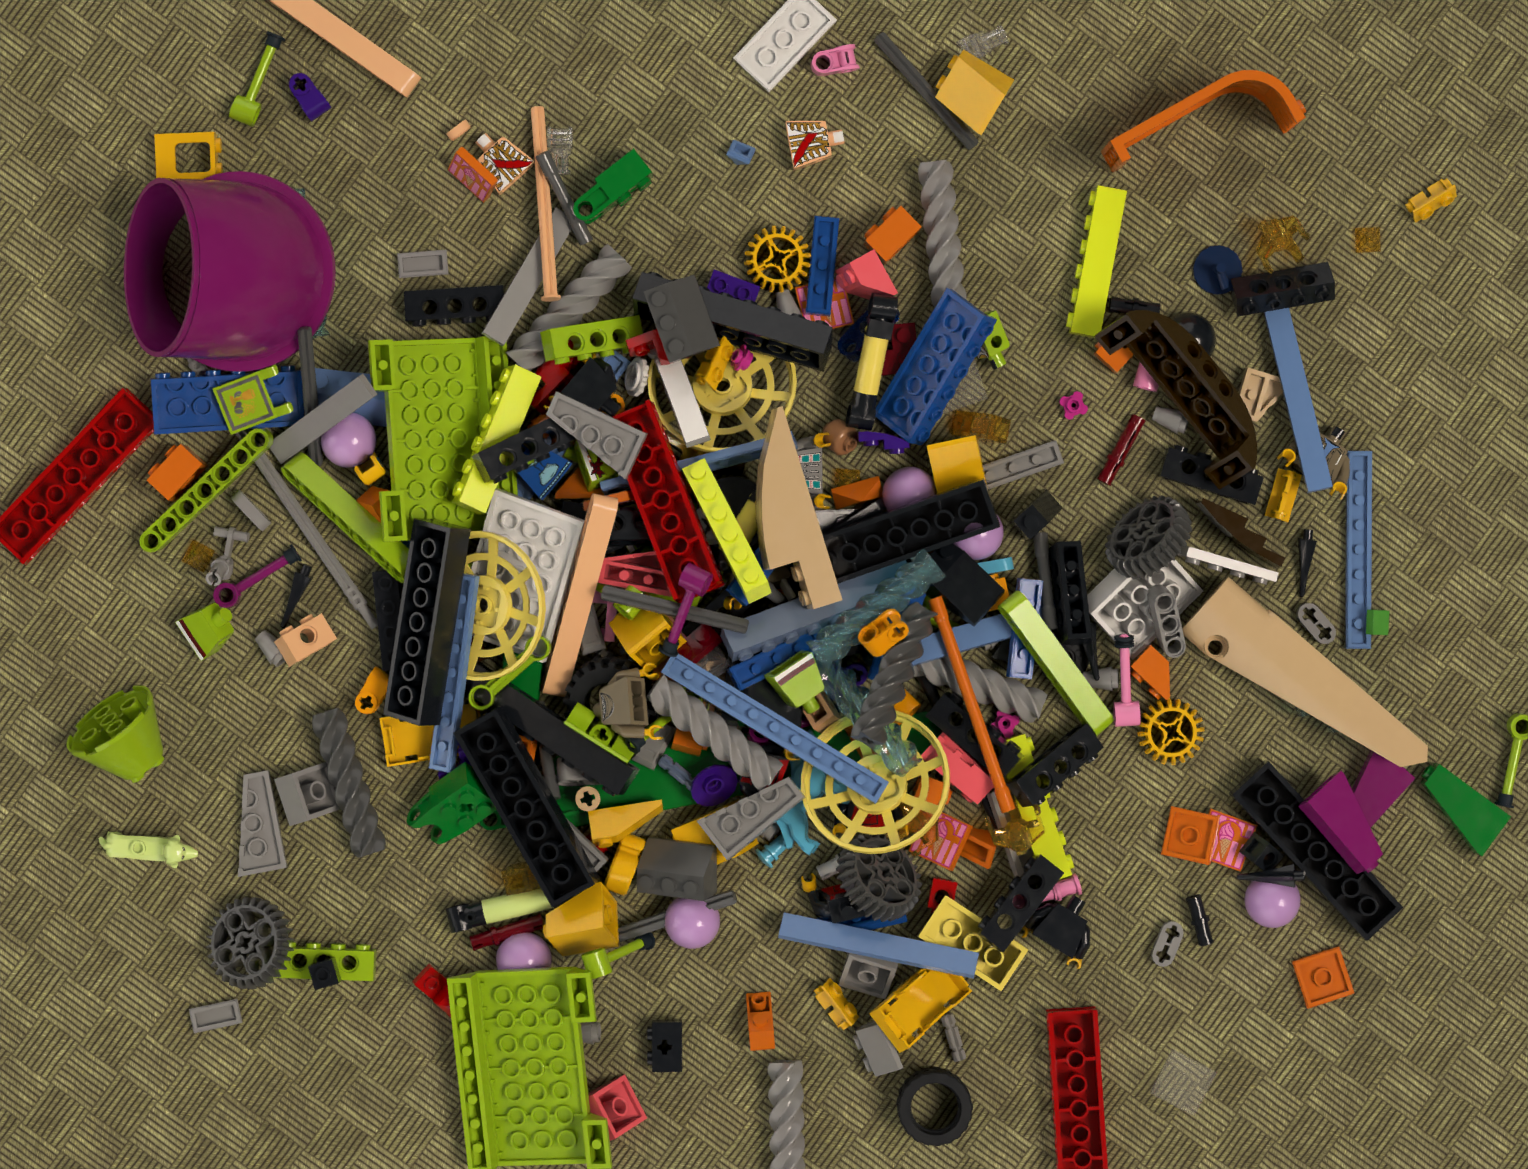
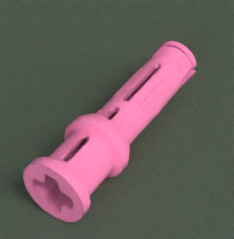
(1061, 889)

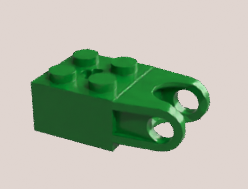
(615, 186)
(452, 805)

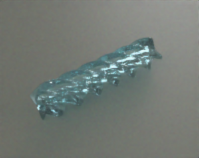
(909, 582)
(841, 687)

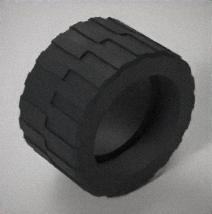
(934, 1136)

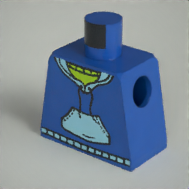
(544, 475)

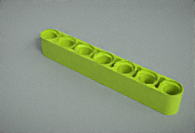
(195, 494)
(346, 513)
(1055, 662)

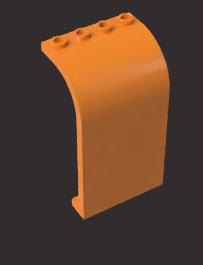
(1261, 85)

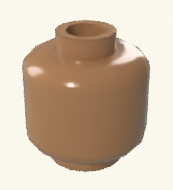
(842, 438)

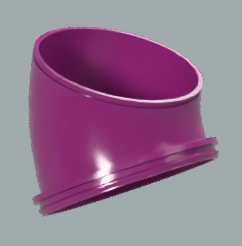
(256, 270)

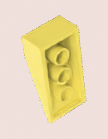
(958, 928)

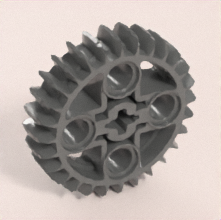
(1148, 537)
(879, 882)
(251, 943)

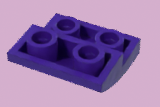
(893, 443)

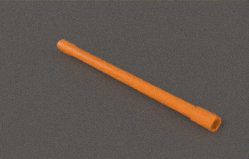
(1001, 789)

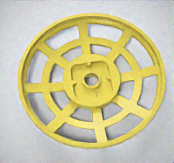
(730, 401)
(500, 607)
(890, 798)

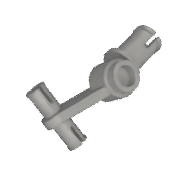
(222, 567)

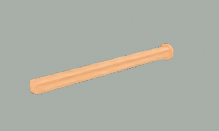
(544, 208)

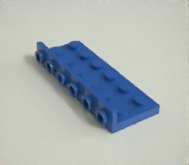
(934, 367)
(190, 404)

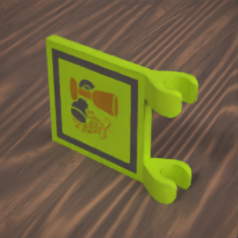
(247, 401)

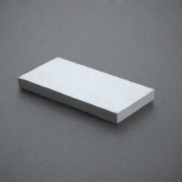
(784, 41)

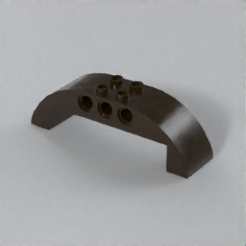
(1193, 386)

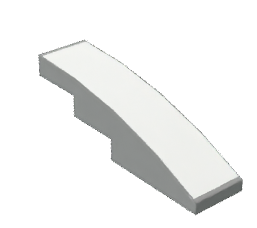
(683, 403)

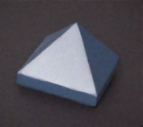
(740, 153)

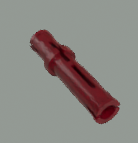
(1116, 458)
(499, 934)

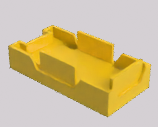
(408, 739)
(918, 1005)

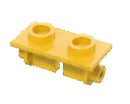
(1441, 194)
(713, 372)
(1283, 495)
(844, 1012)

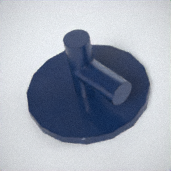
(1216, 268)

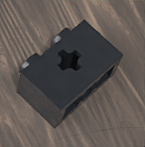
(672, 1059)

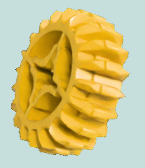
(768, 239)
(1176, 721)

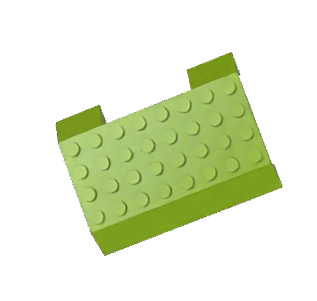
(433, 413)
(526, 1068)

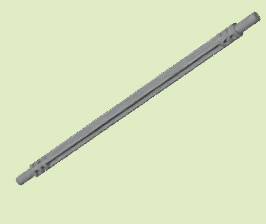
(305, 524)

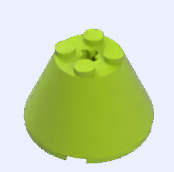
(120, 735)

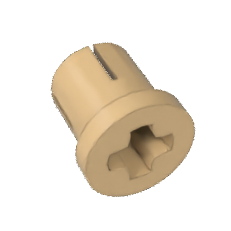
(583, 806)

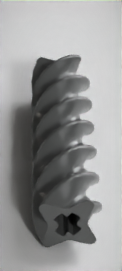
(893, 671)
(346, 775)

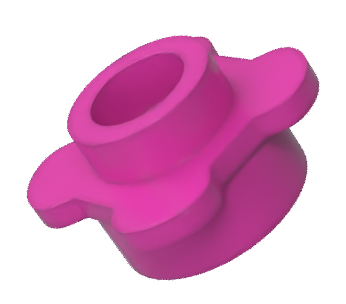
(741, 358)
(1076, 398)
(1011, 722)

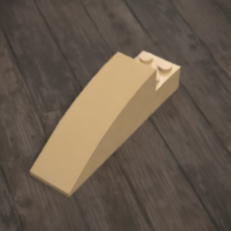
(787, 518)

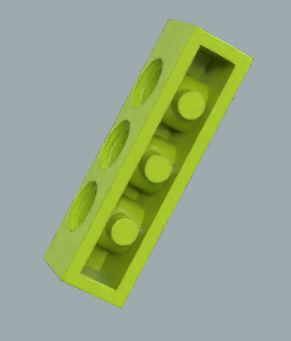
(556, 339)
(365, 958)

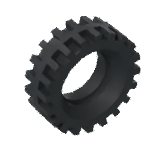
(597, 672)

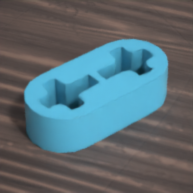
(997, 565)

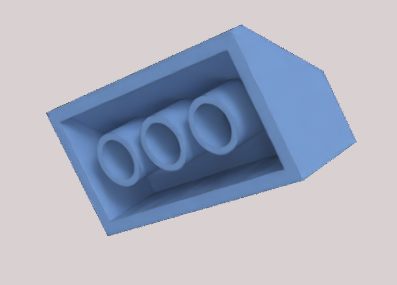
(332, 381)

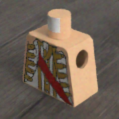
(811, 142)
(503, 161)

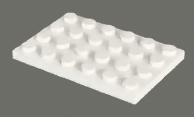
(551, 544)

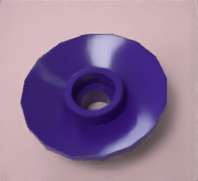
(713, 785)

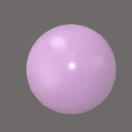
(349, 441)
(907, 486)
(984, 544)
(1272, 903)
(691, 923)
(523, 952)

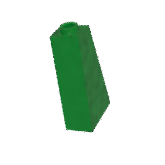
(1467, 810)

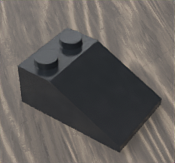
(967, 586)

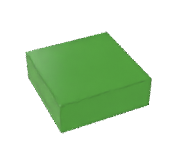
(1377, 622)

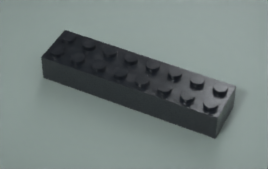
(757, 327)
(909, 529)
(426, 621)
(526, 806)
(1276, 810)

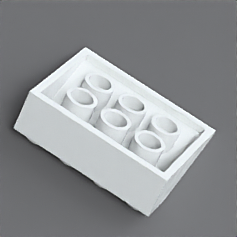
(1122, 603)

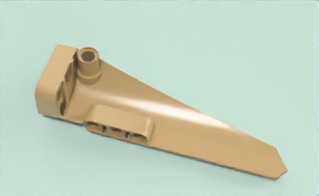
(1284, 663)

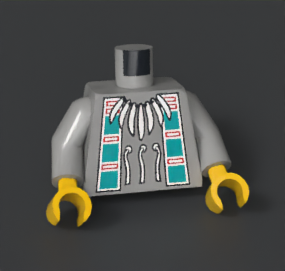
(811, 463)

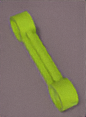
(496, 685)

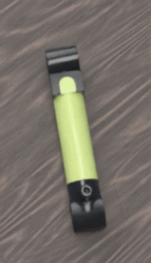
(497, 909)

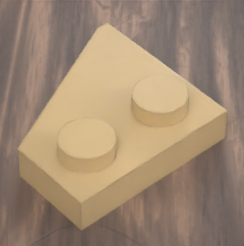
(1259, 391)

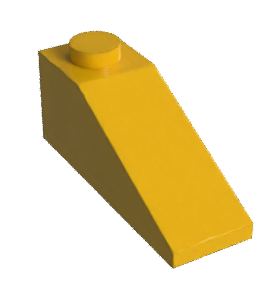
(617, 822)

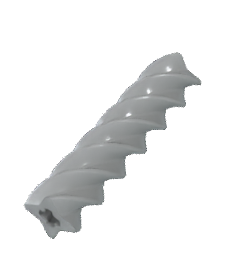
(941, 225)
(578, 299)
(989, 687)
(711, 731)
(787, 1115)

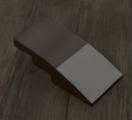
(1234, 528)

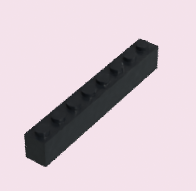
(548, 728)

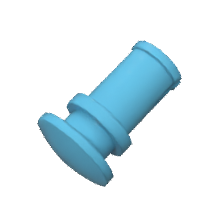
(772, 851)

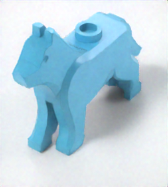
(795, 822)

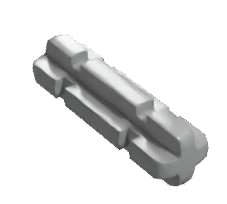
(953, 1037)

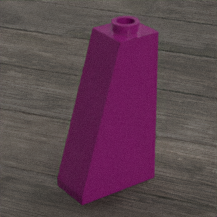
(1379, 786)
(1342, 823)

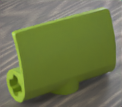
(582, 721)

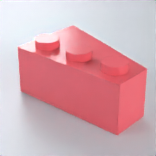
(636, 569)
(965, 770)

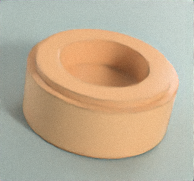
(458, 130)

